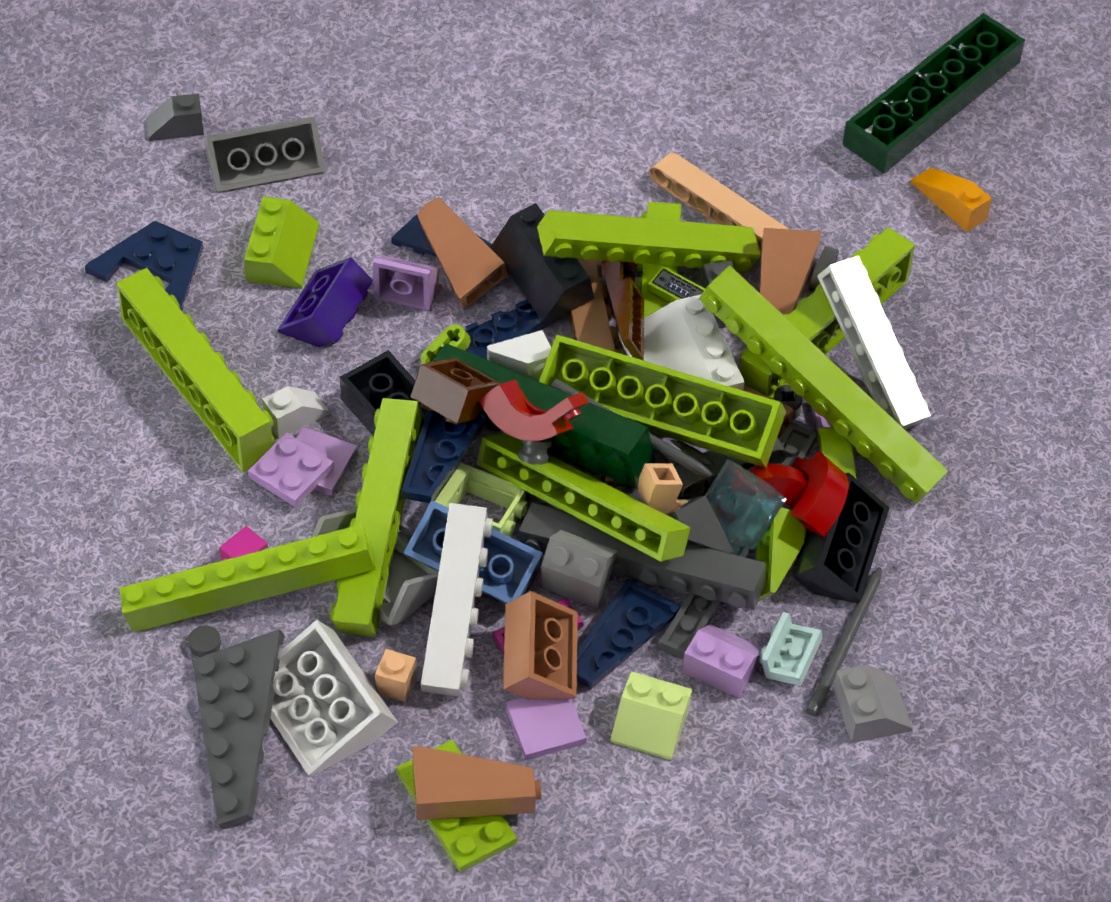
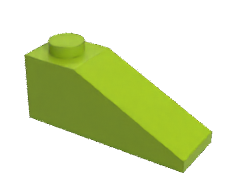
(779, 549)

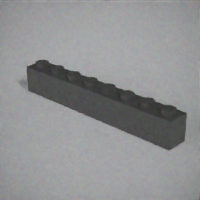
(697, 572)

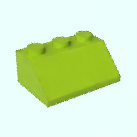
(280, 244)

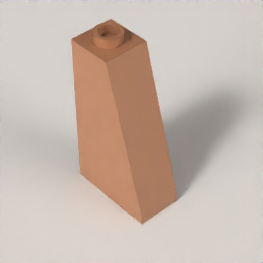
(464, 257)
(786, 265)
(470, 786)

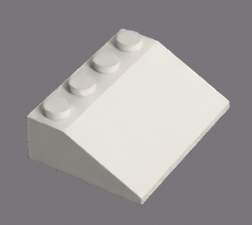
(689, 341)
(325, 701)

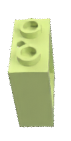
(488, 487)

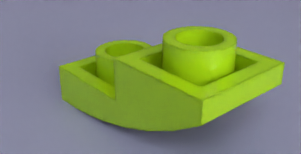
(837, 449)

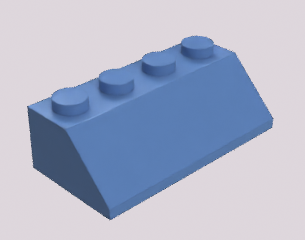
(509, 564)

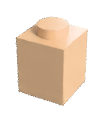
(395, 675)

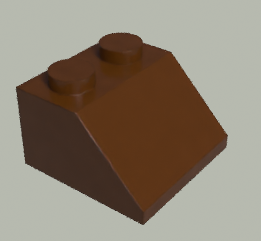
(452, 389)

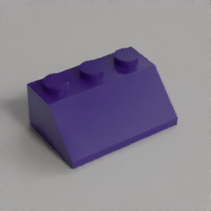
(327, 303)

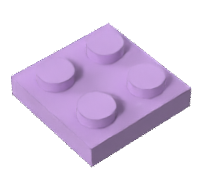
(291, 469)

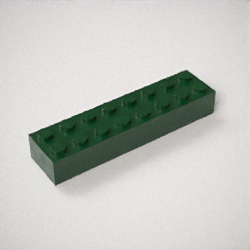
(933, 92)
(599, 437)

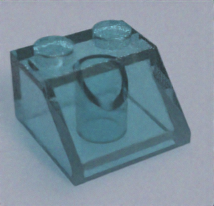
(743, 504)

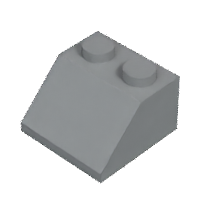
(577, 568)
(870, 703)

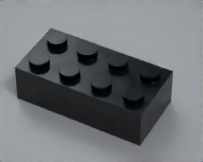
(370, 382)

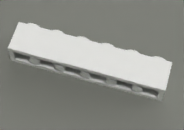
(873, 342)
(455, 599)

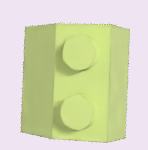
(651, 715)

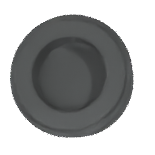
(204, 641)

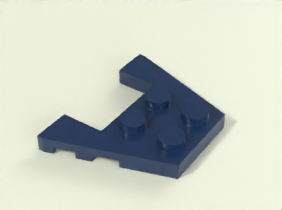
(160, 250)

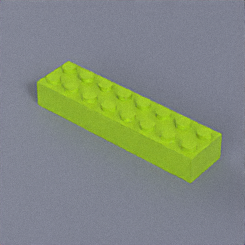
(888, 267)
(195, 368)
(669, 400)

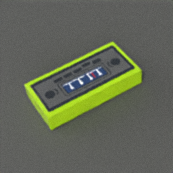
(672, 286)

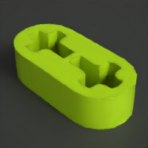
(446, 337)

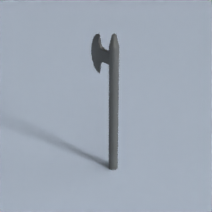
(687, 457)
(844, 643)

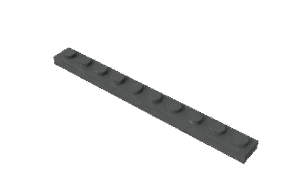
(696, 610)

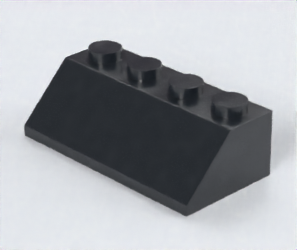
(547, 282)
(842, 559)

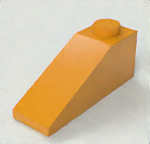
(955, 196)

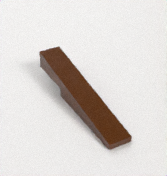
(627, 305)

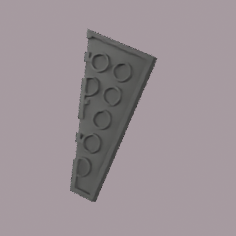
(235, 716)

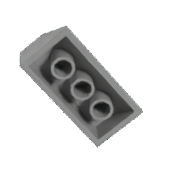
(264, 153)

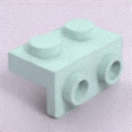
(789, 651)

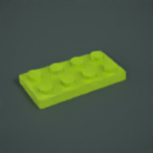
(465, 838)

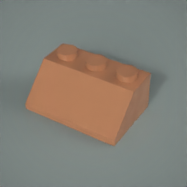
(540, 648)

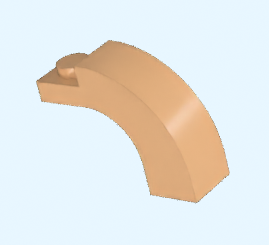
(660, 487)

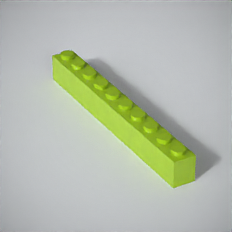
(822, 384)

